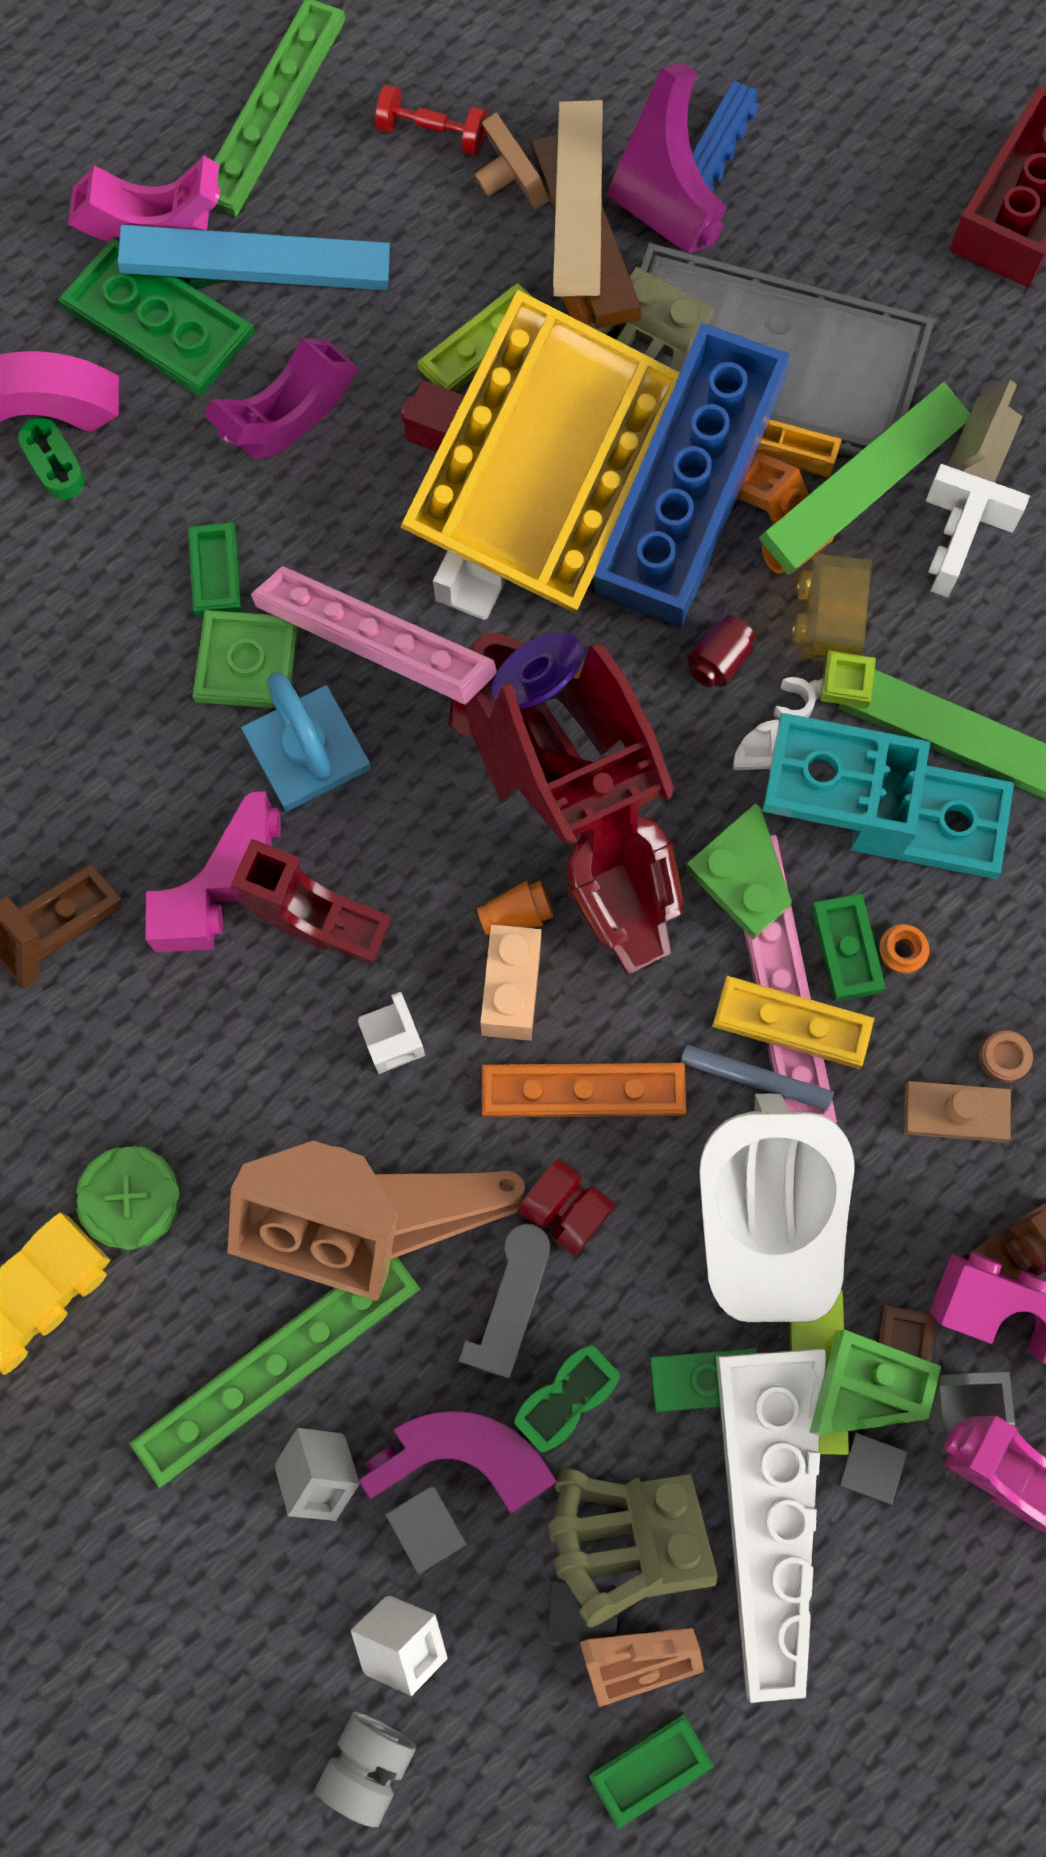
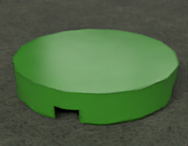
(128, 1197)

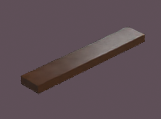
(617, 295)

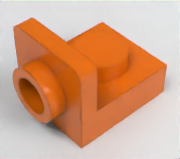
(773, 486)

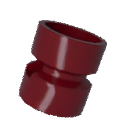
(566, 1207)

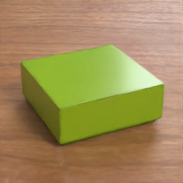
(847, 679)

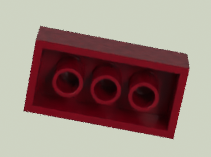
(1007, 214)

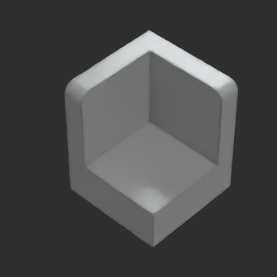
(316, 1474)

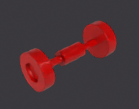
(389, 110)

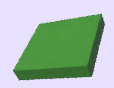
(239, 656)

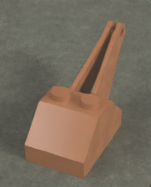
(340, 1223)

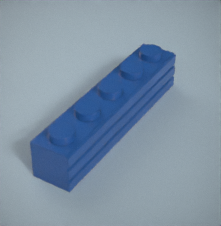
(723, 132)

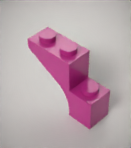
(186, 914)

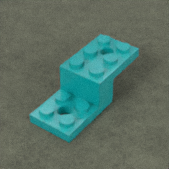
(888, 796)

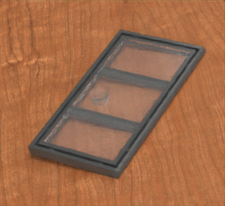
(848, 356)

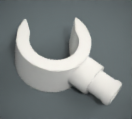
(808, 691)

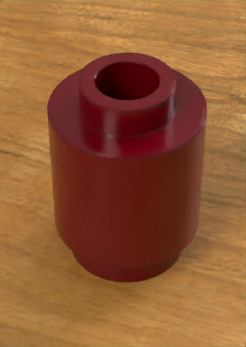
(721, 651)

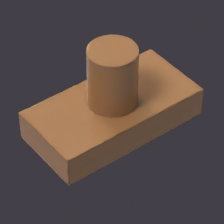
(509, 166)
(957, 1111)

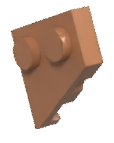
(640, 1662)

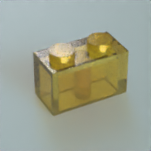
(834, 606)

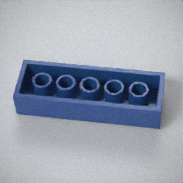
(691, 475)

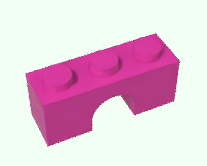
(979, 1297)

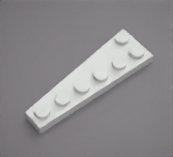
(771, 1495)

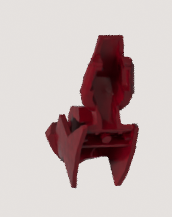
(623, 863)

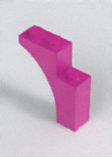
(1002, 1464)

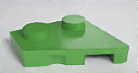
(744, 873)
(872, 1386)

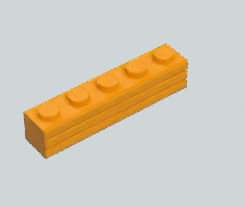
(800, 447)

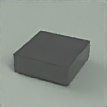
(872, 1468)

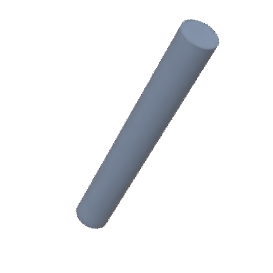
(757, 1077)

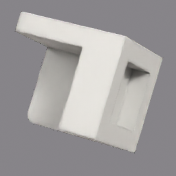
(466, 586)
(391, 1035)
(399, 1644)

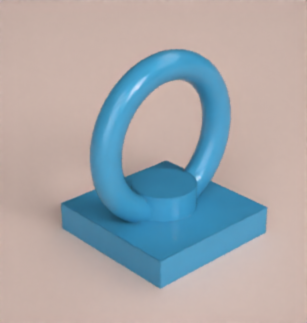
(304, 744)

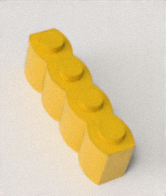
(42, 1281)

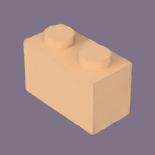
(511, 982)

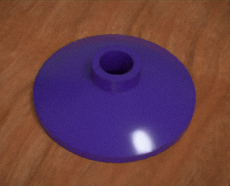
(540, 668)

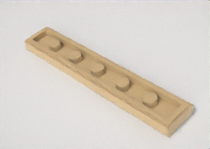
(578, 199)

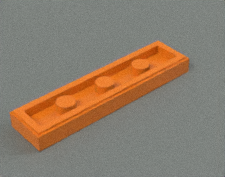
(583, 1090)

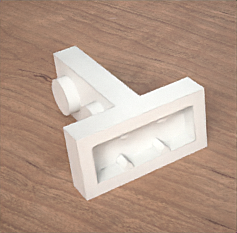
(970, 501)

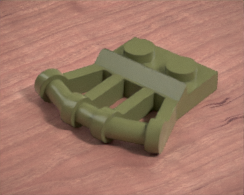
(667, 319)
(665, 1534)

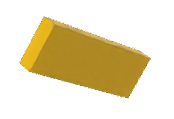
(793, 1022)

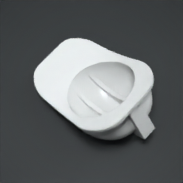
(776, 1212)

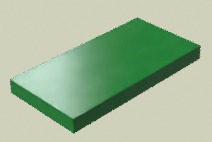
(158, 320)

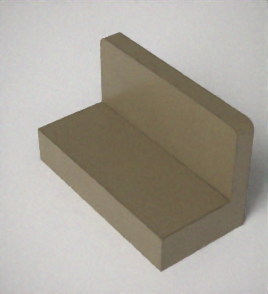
(987, 434)

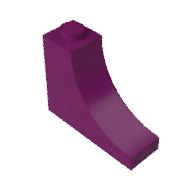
(658, 171)

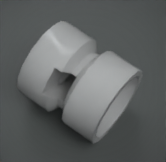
(361, 1777)

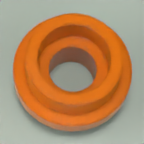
(911, 936)

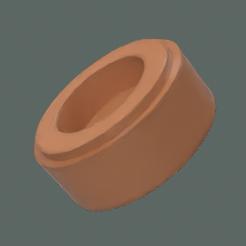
(1005, 1056)

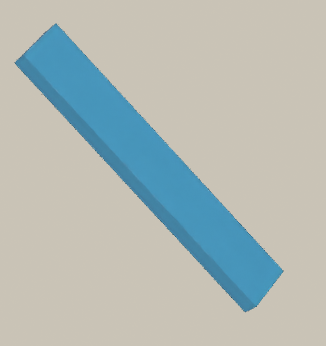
(253, 257)

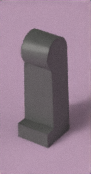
(527, 1256)

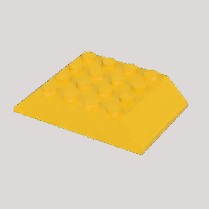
(542, 452)

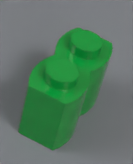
(555, 1409)

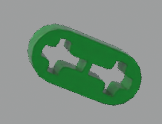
(59, 454)

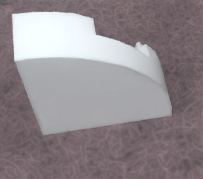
(757, 747)

